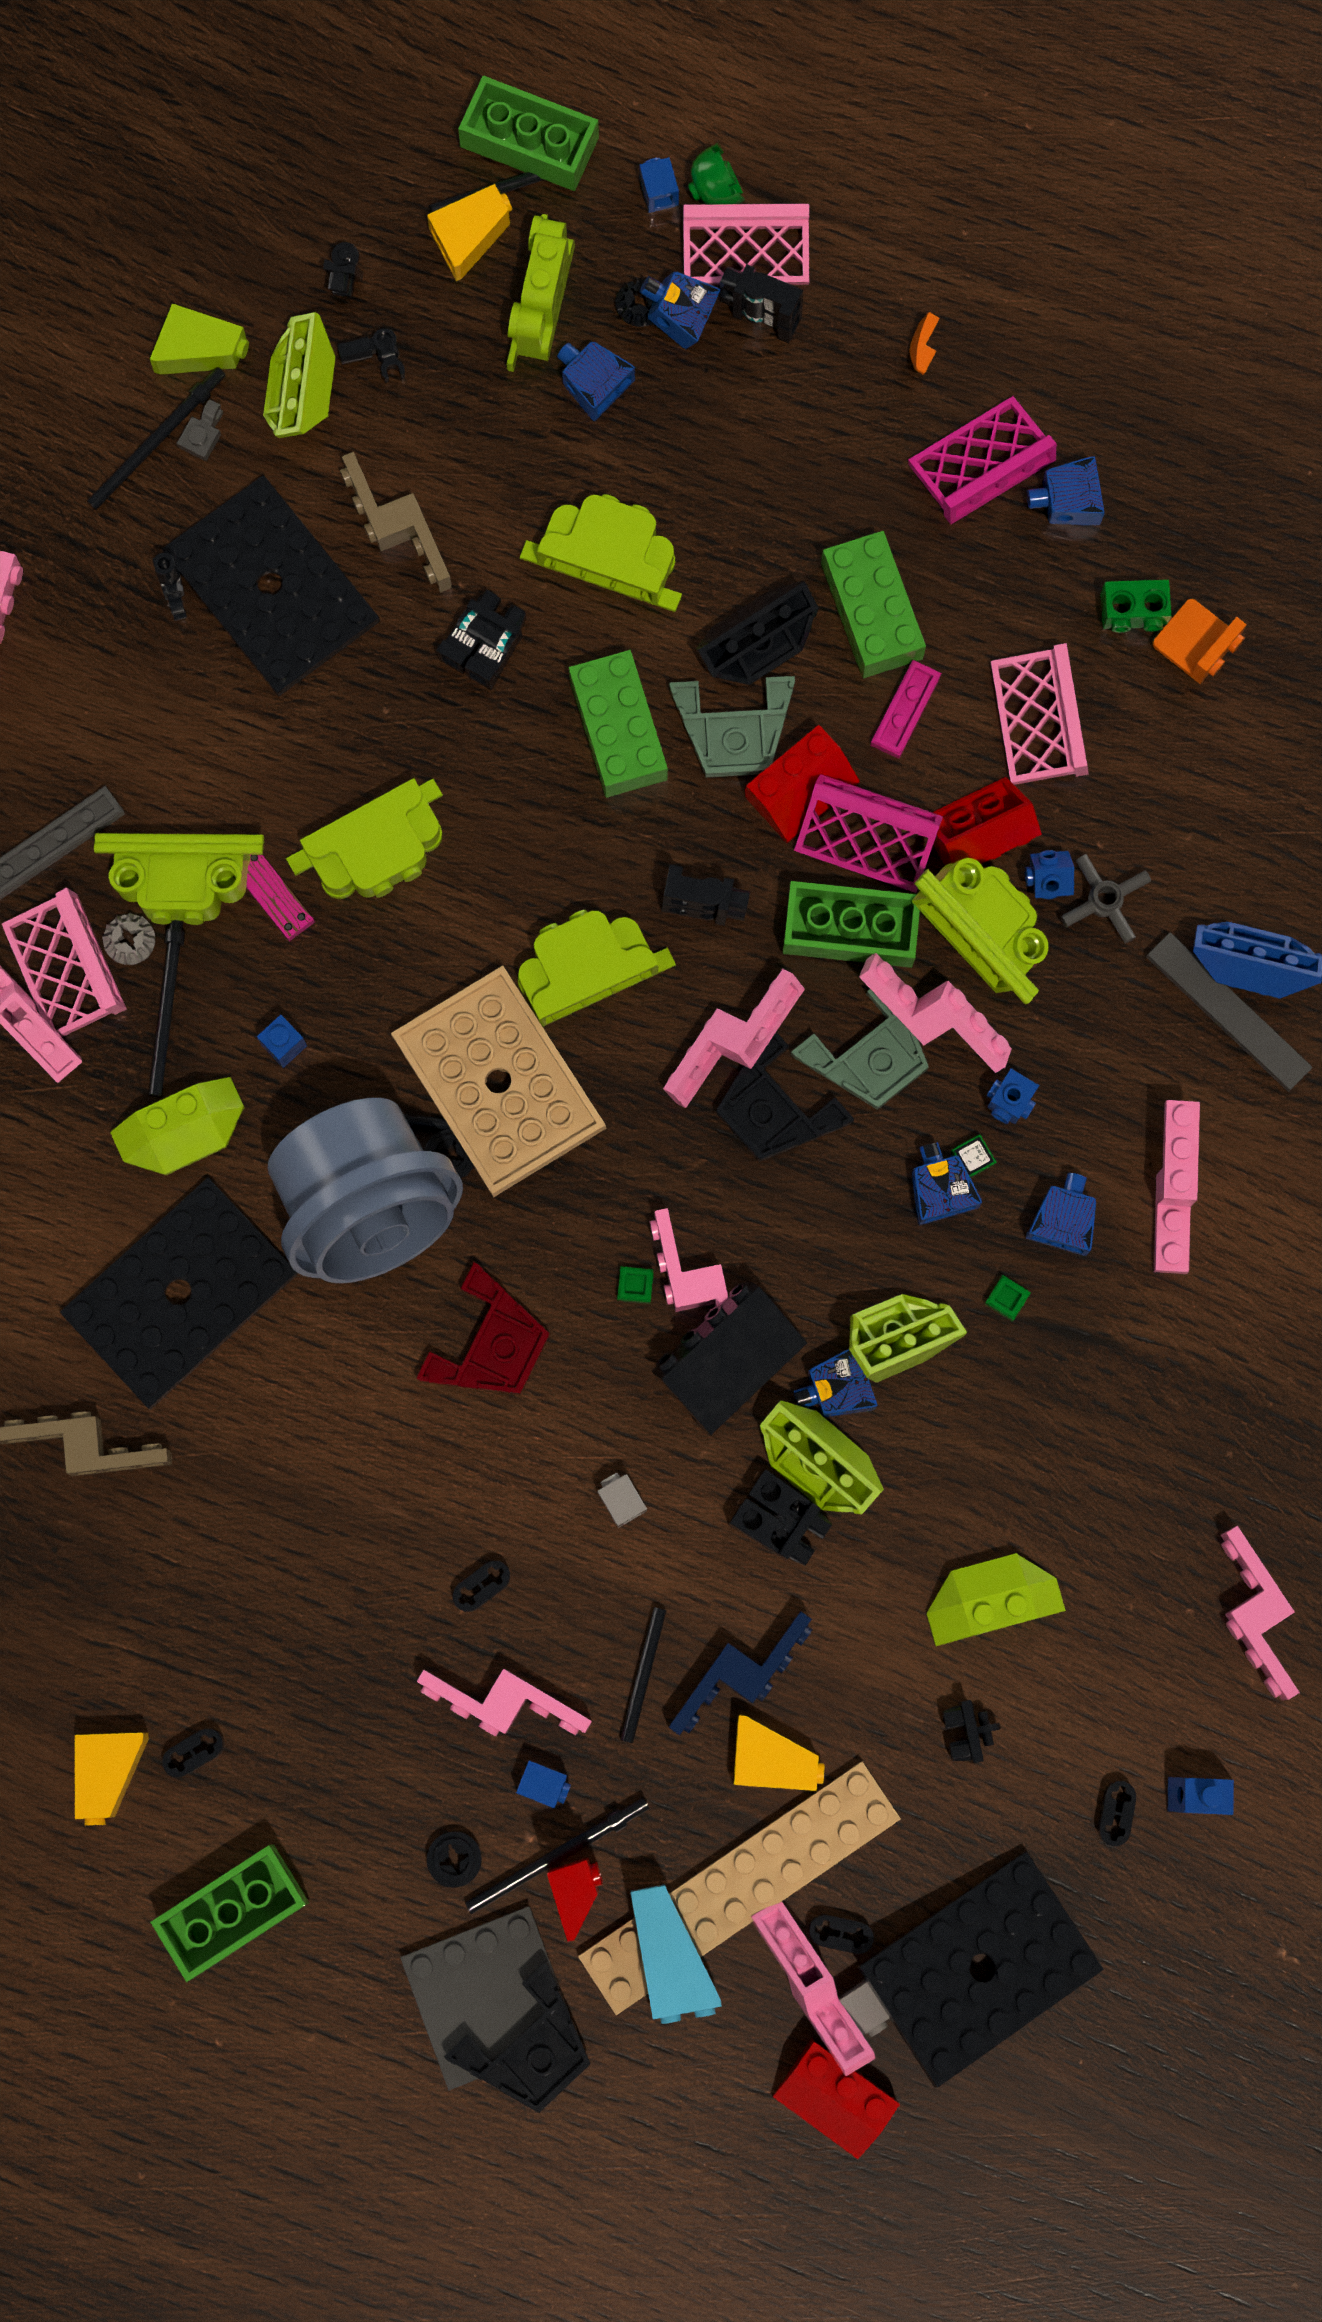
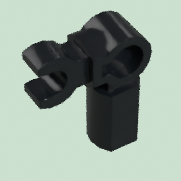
(382, 344)
(171, 583)

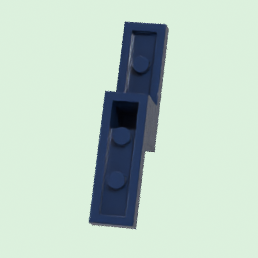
(742, 1674)

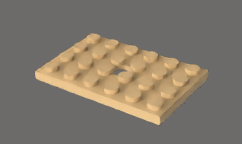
(489, 1031)

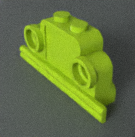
(536, 317)
(609, 548)
(374, 843)
(179, 873)
(985, 923)
(586, 964)

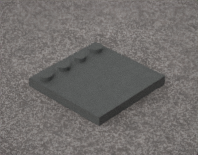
(477, 1987)

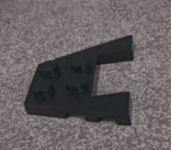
(767, 1117)
(539, 2059)

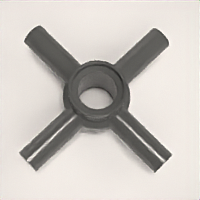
(1116, 891)

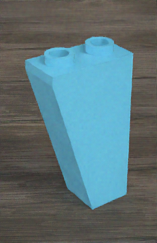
(671, 1963)

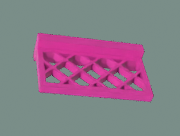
(1002, 474)
(869, 806)

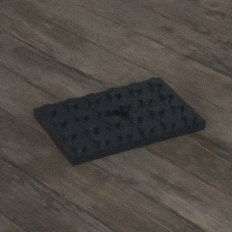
(281, 632)
(161, 1343)
(927, 1976)

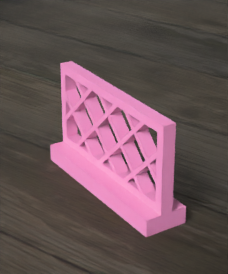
(747, 217)
(1067, 711)
(88, 952)

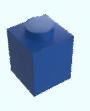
(658, 184)
(282, 1041)
(543, 1785)

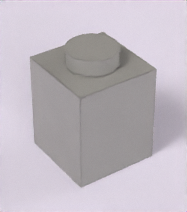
(621, 1499)
(864, 2009)

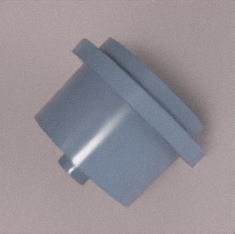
(360, 1192)

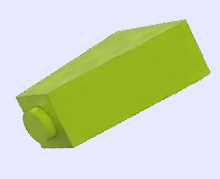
(197, 343)

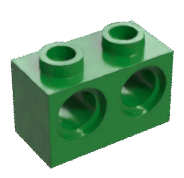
(1134, 596)

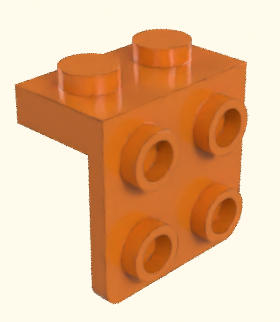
(1198, 640)

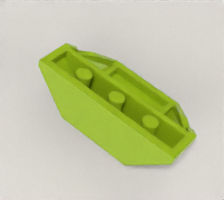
(299, 377)
(180, 1127)
(901, 1335)
(819, 1459)
(992, 1598)

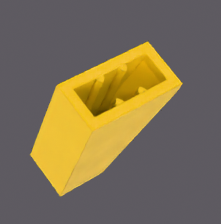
(469, 228)
(772, 1760)
(104, 1772)

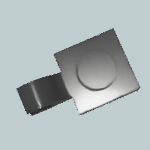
(201, 435)

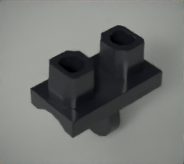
(343, 270)
(970, 1747)

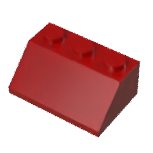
(787, 785)
(986, 823)
(574, 1892)
(841, 2107)

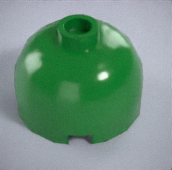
(714, 179)

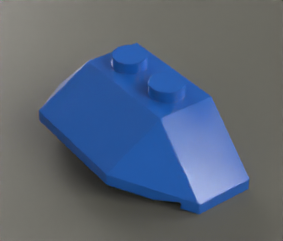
(1256, 959)

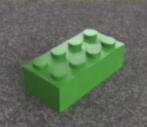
(528, 133)
(873, 604)
(618, 723)
(851, 923)
(229, 1912)

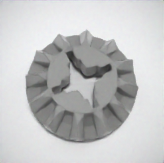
(143, 942)

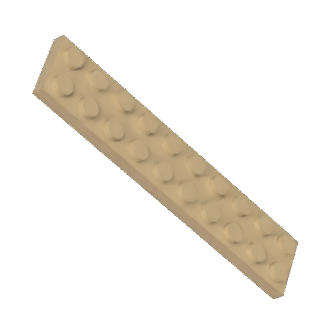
(752, 1878)

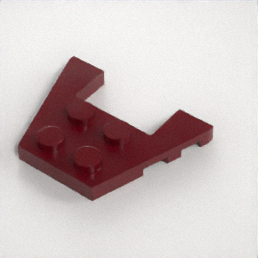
(502, 1349)

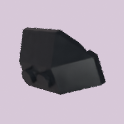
(760, 635)

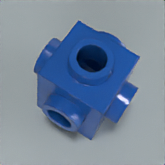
(1050, 874)
(1015, 1087)

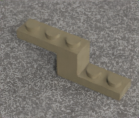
(395, 523)
(84, 1444)

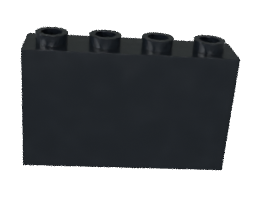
(729, 1356)

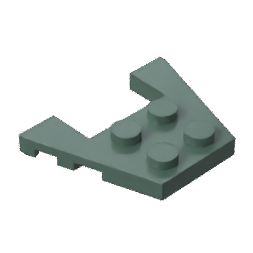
(736, 740)
(875, 1065)

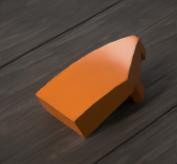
(921, 353)

